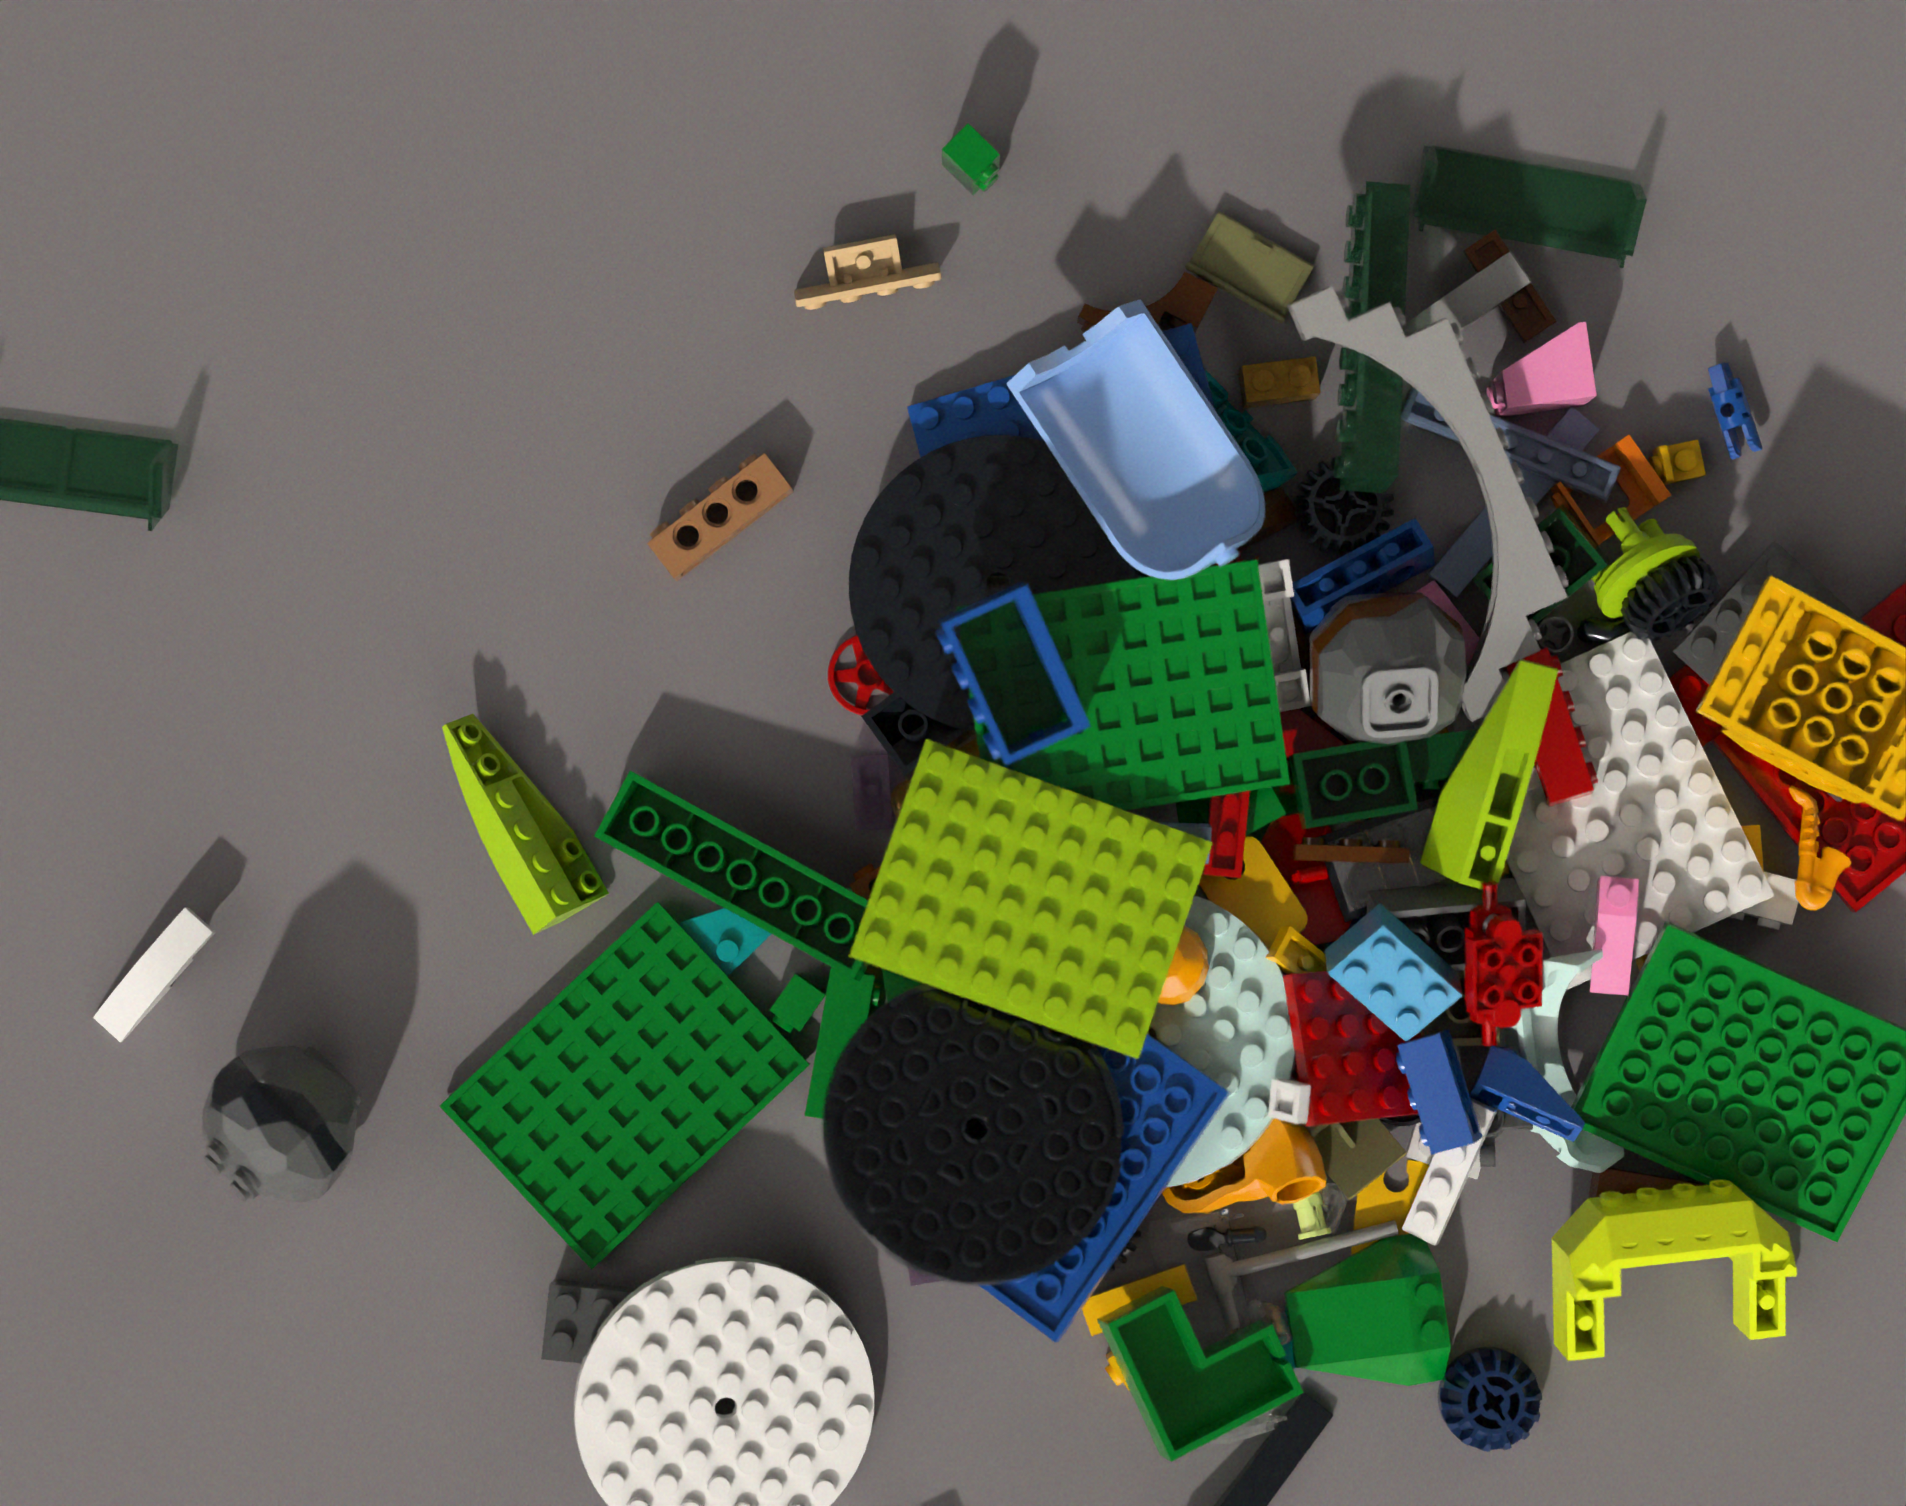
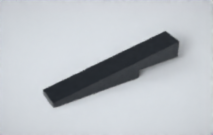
(1278, 1455)

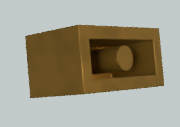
(1279, 382)

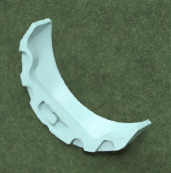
(1537, 1041)

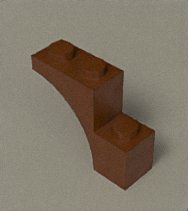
(1180, 306)

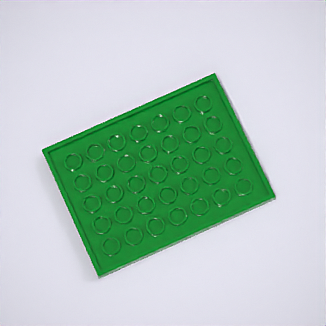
(1749, 1081)

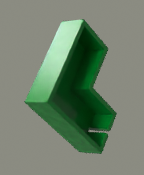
(1192, 1391)

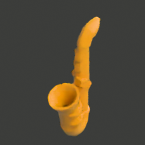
(1815, 875)

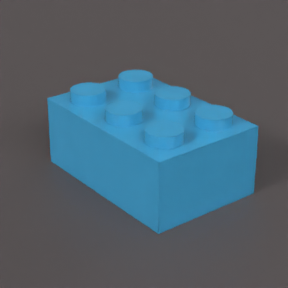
(1393, 972)

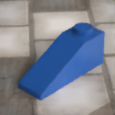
(1521, 1091)

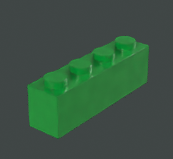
(844, 1011)

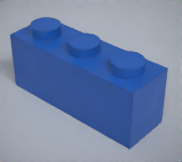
(1438, 1092)

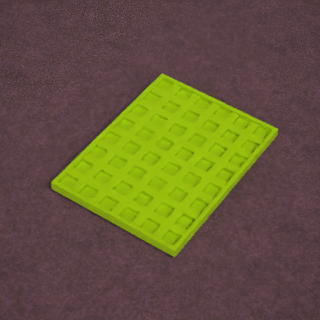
(1031, 899)

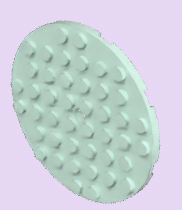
(1233, 1034)

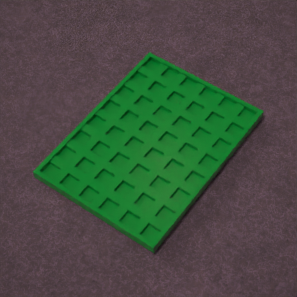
(1165, 675)
(624, 1085)

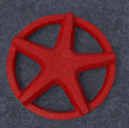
(863, 675)

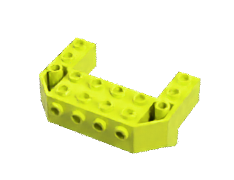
(1664, 1229)

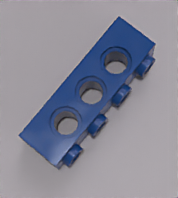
(1365, 570)

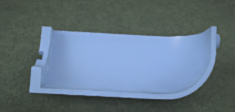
(1143, 446)

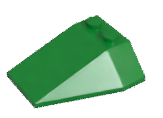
(1373, 1315)

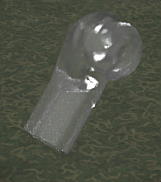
(1333, 1206)
(1272, 1314)

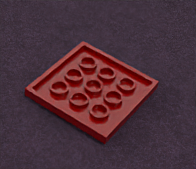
(1343, 1053)

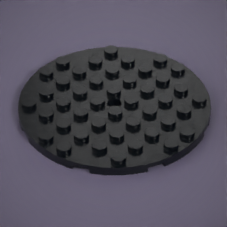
(940, 538)
(956, 1201)

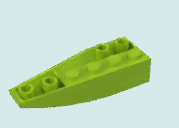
(1489, 783)
(521, 830)

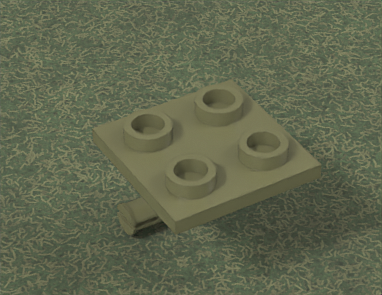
(1356, 1152)

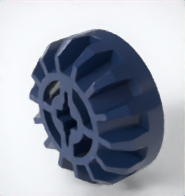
(1471, 1370)

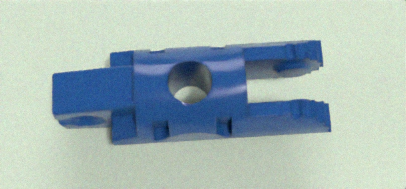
(1728, 392)

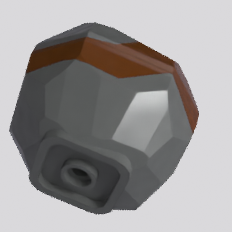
(1387, 667)

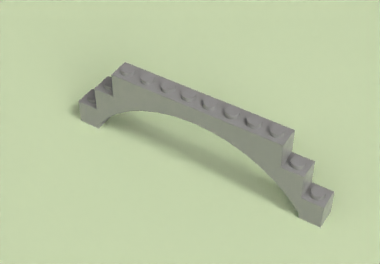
(1436, 367)

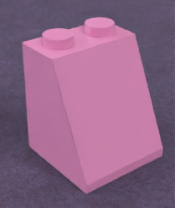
(1547, 378)

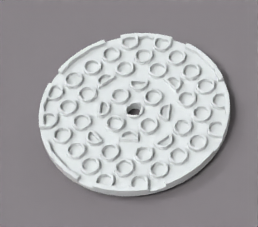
(711, 1335)

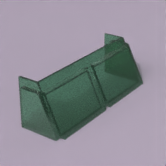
(1528, 202)
(86, 470)

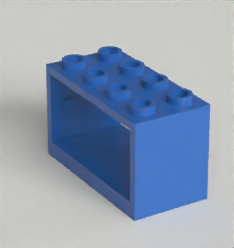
(1025, 604)

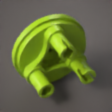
(1643, 551)

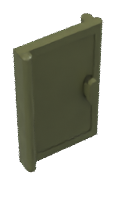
(1246, 271)

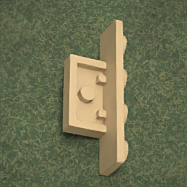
(865, 269)

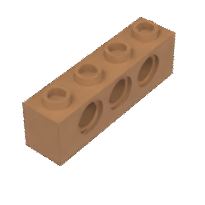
(741, 514)

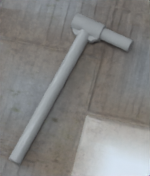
(1224, 1271)

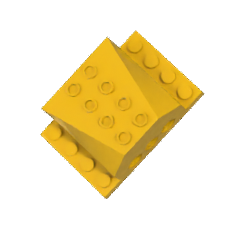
(1816, 698)

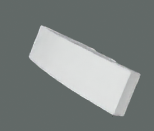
(153, 974)

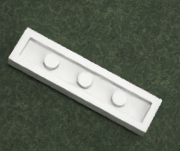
(1445, 1183)

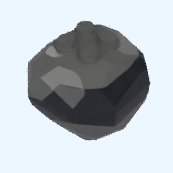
(280, 1123)

